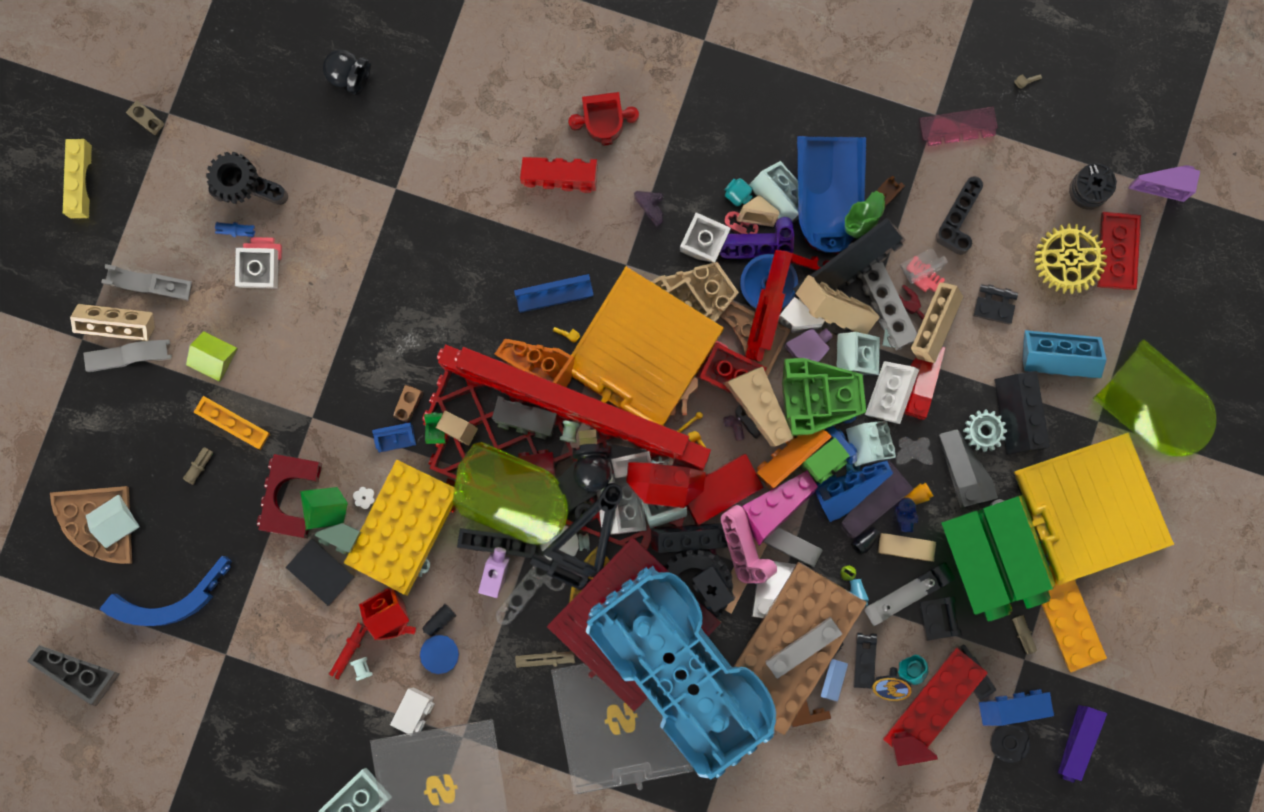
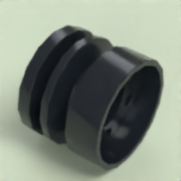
(1089, 196)

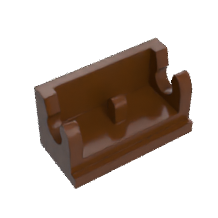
(890, 190)

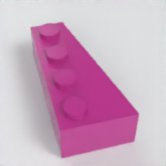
(776, 506)

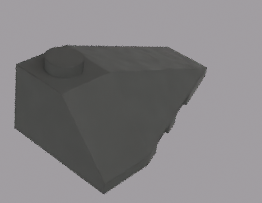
(967, 473)

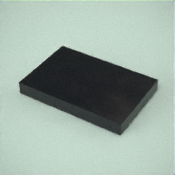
(320, 572)

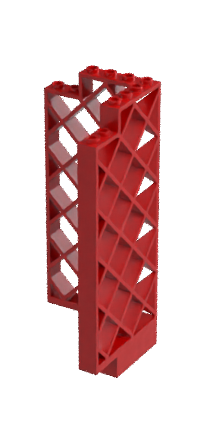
(569, 406)

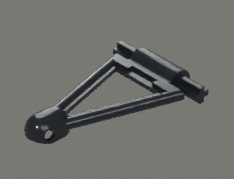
(569, 568)

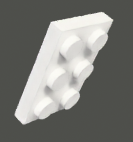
(892, 392)

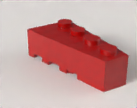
(559, 174)

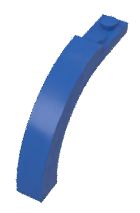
(132, 614)

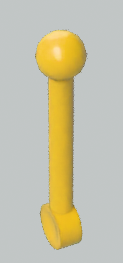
(699, 415)

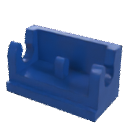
(394, 437)

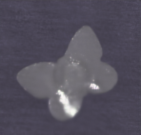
(914, 450)

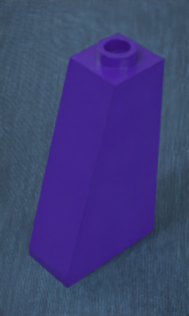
(1081, 742)

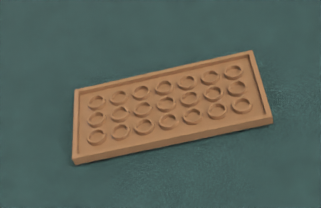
(799, 607)

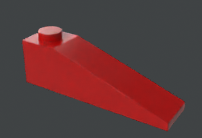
(924, 386)

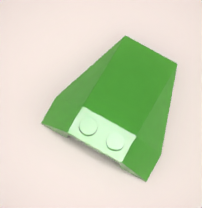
(819, 395)

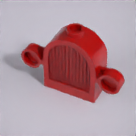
(603, 117)

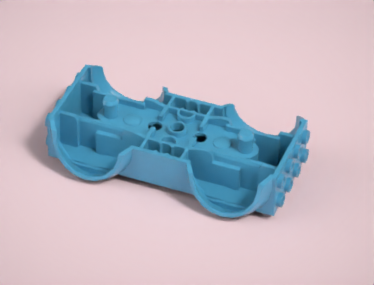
(663, 616)

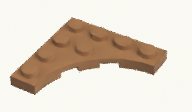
(741, 321)

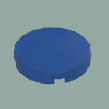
(439, 654)

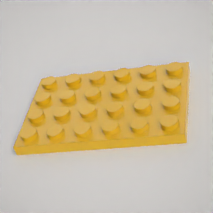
(401, 527)

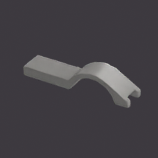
(147, 283)
(126, 354)

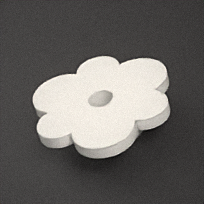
(358, 496)

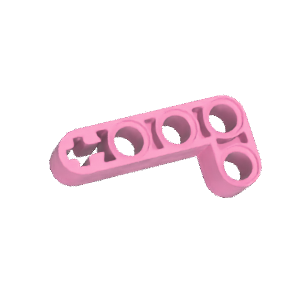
(743, 550)

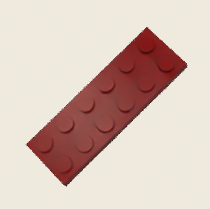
(939, 698)

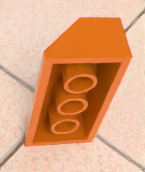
(790, 458)

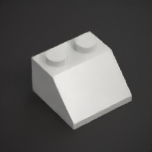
(704, 238)

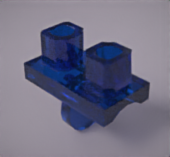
(906, 514)

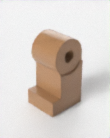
(407, 403)

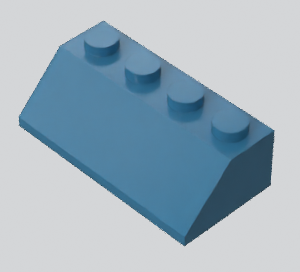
(1063, 354)

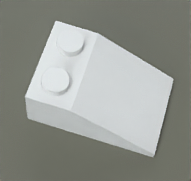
(767, 592)

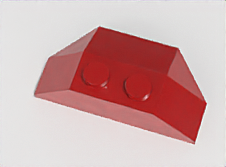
(665, 483)

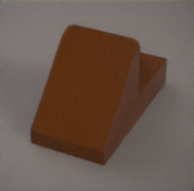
(804, 717)

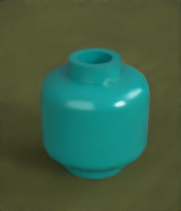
(738, 192)

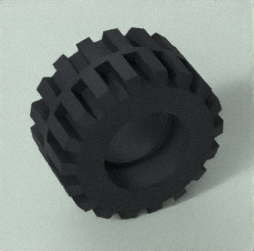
(222, 167)

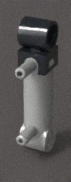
(909, 593)

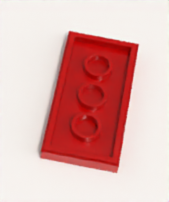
(1121, 239)
(725, 488)

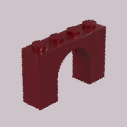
(282, 470)

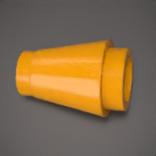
(920, 494)

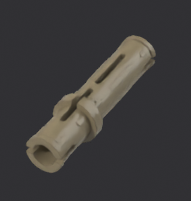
(521, 661)

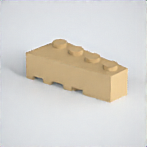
(836, 306)
(760, 403)

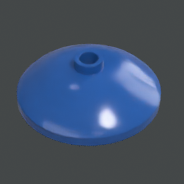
(757, 273)

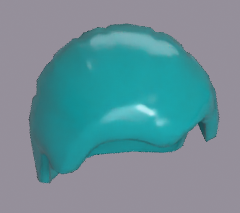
(913, 669)

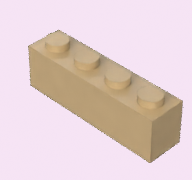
(937, 322)

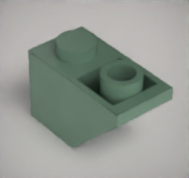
(341, 536)

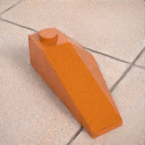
(538, 360)

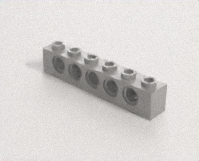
(892, 300)

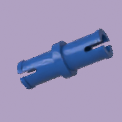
(235, 229)

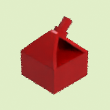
(385, 615)

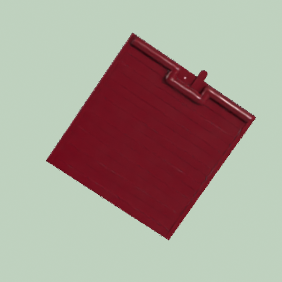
(572, 623)

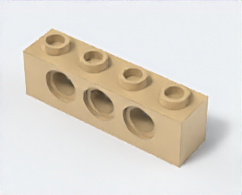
(112, 322)

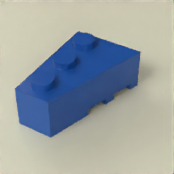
(1016, 708)

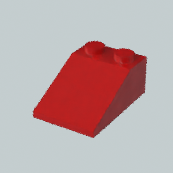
(723, 365)

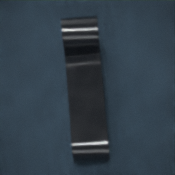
(266, 194)
(961, 212)

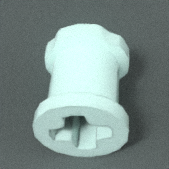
(569, 431)
(361, 668)

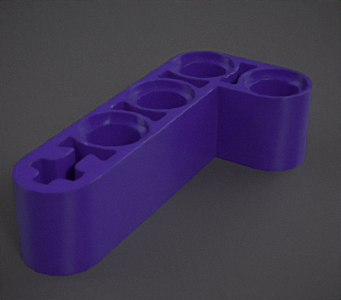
(734, 243)

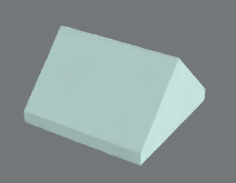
(111, 521)

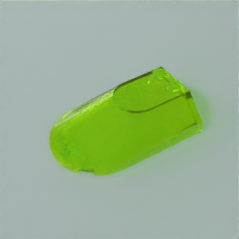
(1160, 403)
(509, 495)

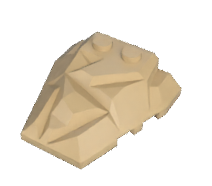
(703, 289)

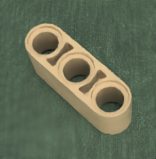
(907, 547)

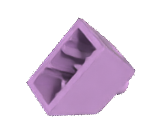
(809, 345)
(494, 573)

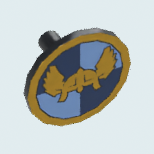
(892, 687)

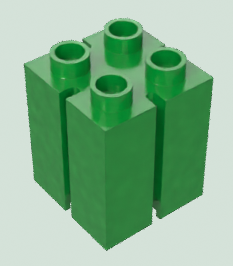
(1000, 558)

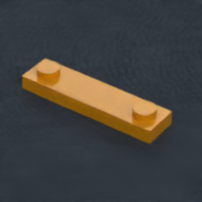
(231, 422)

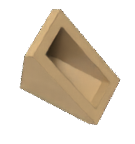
(758, 212)
(457, 427)

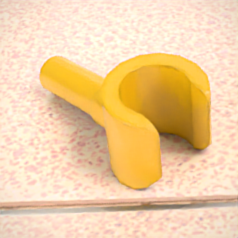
(573, 336)
(695, 436)

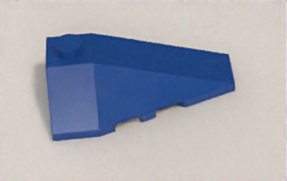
(845, 492)

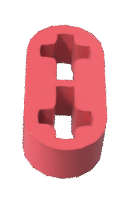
(736, 227)

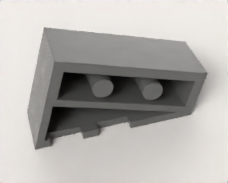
(524, 418)

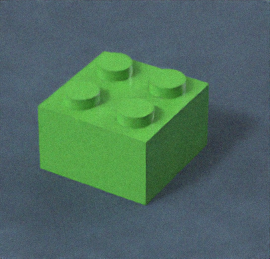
(828, 458)

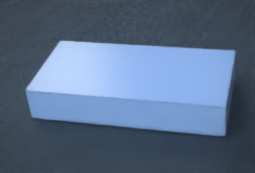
(834, 680)

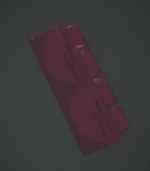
(953, 124)

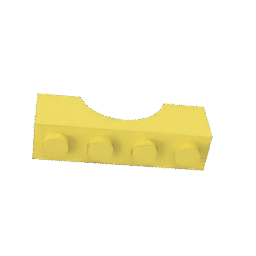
(76, 162)

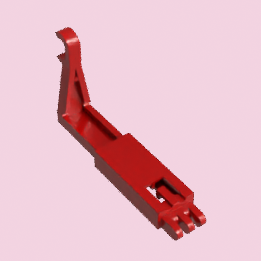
(771, 302)

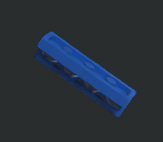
(554, 293)

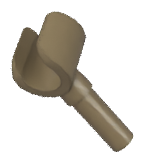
(1021, 81)

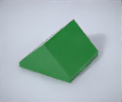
(323, 507)

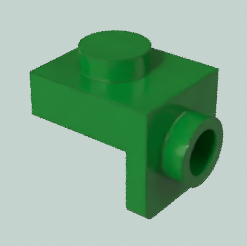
(432, 434)

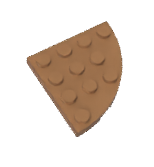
(71, 513)

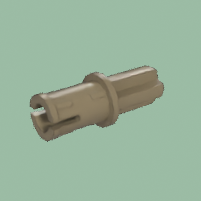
(198, 466)
(1024, 634)

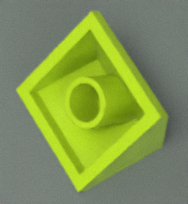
(210, 355)

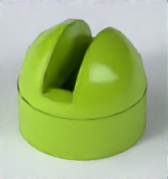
(845, 576)

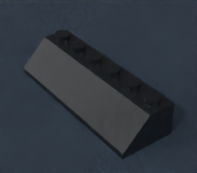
(859, 256)

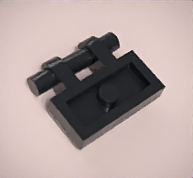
(992, 309)

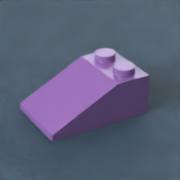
(1172, 183)

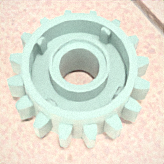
(995, 430)

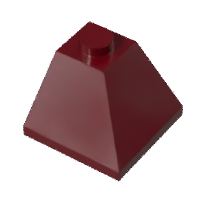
(910, 750)

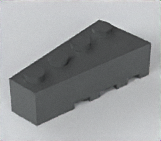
(78, 676)

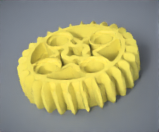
(1077, 254)

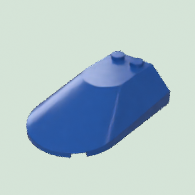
(828, 185)

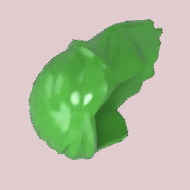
(865, 215)

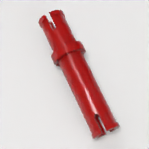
(352, 644)

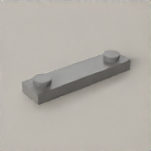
(803, 647)

